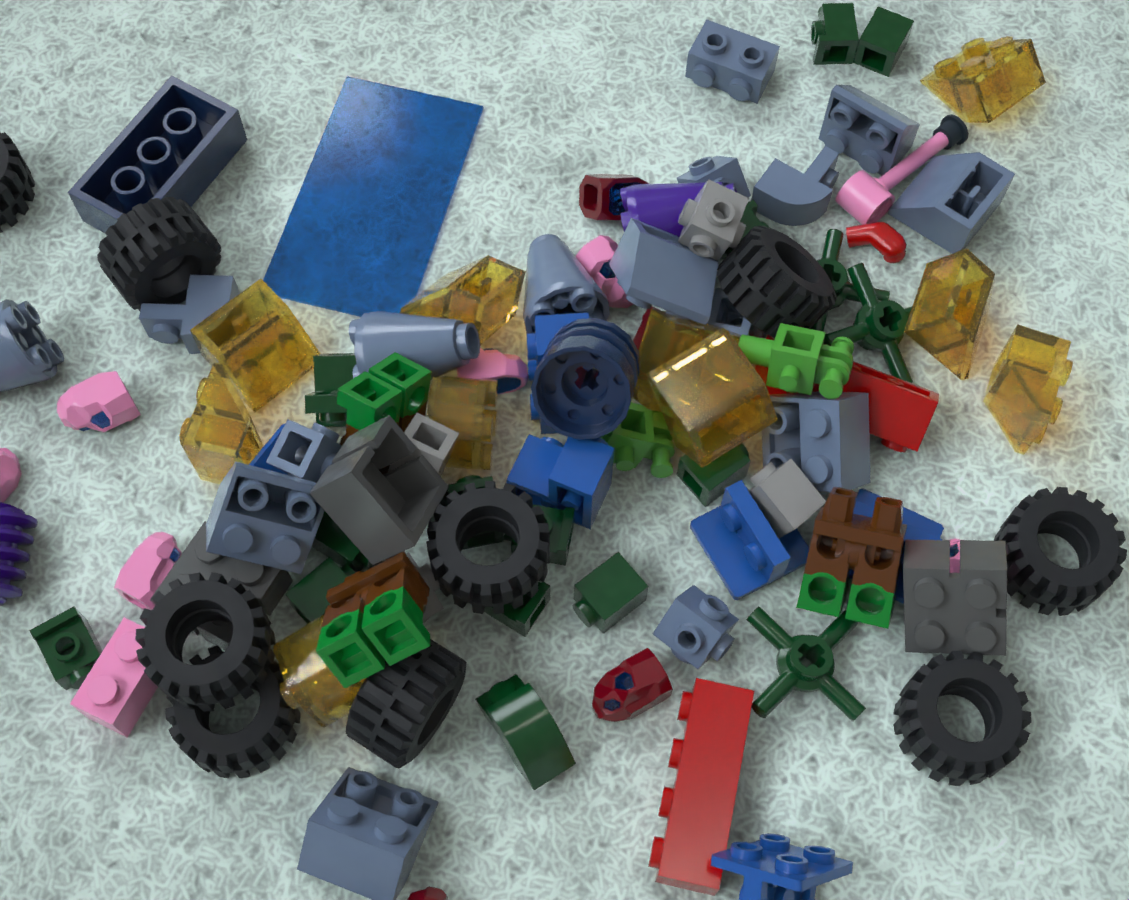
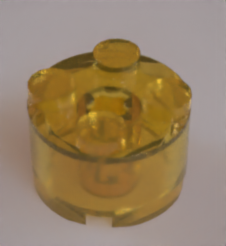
(464, 407)
(309, 679)

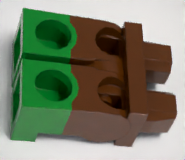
(390, 388)
(856, 543)
(374, 620)

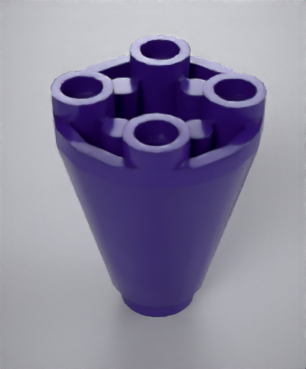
(659, 203)

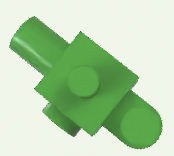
(801, 359)
(642, 436)

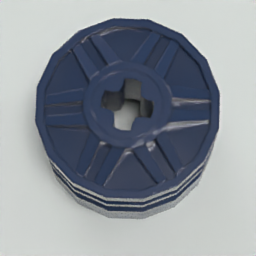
(582, 401)

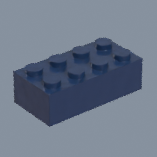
(164, 151)

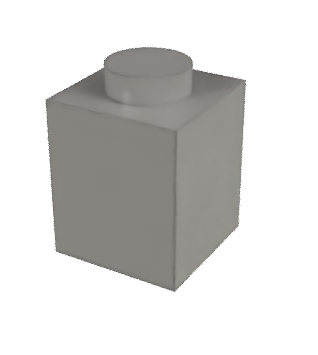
(431, 441)
(785, 496)

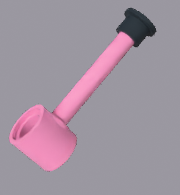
(869, 197)

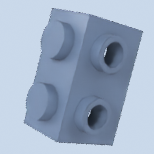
(731, 62)

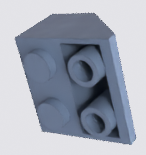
(866, 129)
(953, 198)
(664, 273)
(822, 437)
(263, 518)
(366, 835)

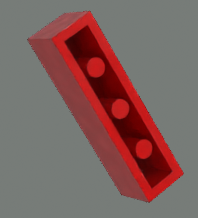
(896, 407)
(704, 786)

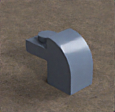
(796, 196)
(173, 321)

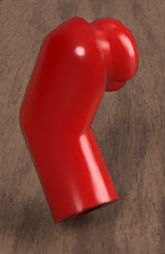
(881, 237)

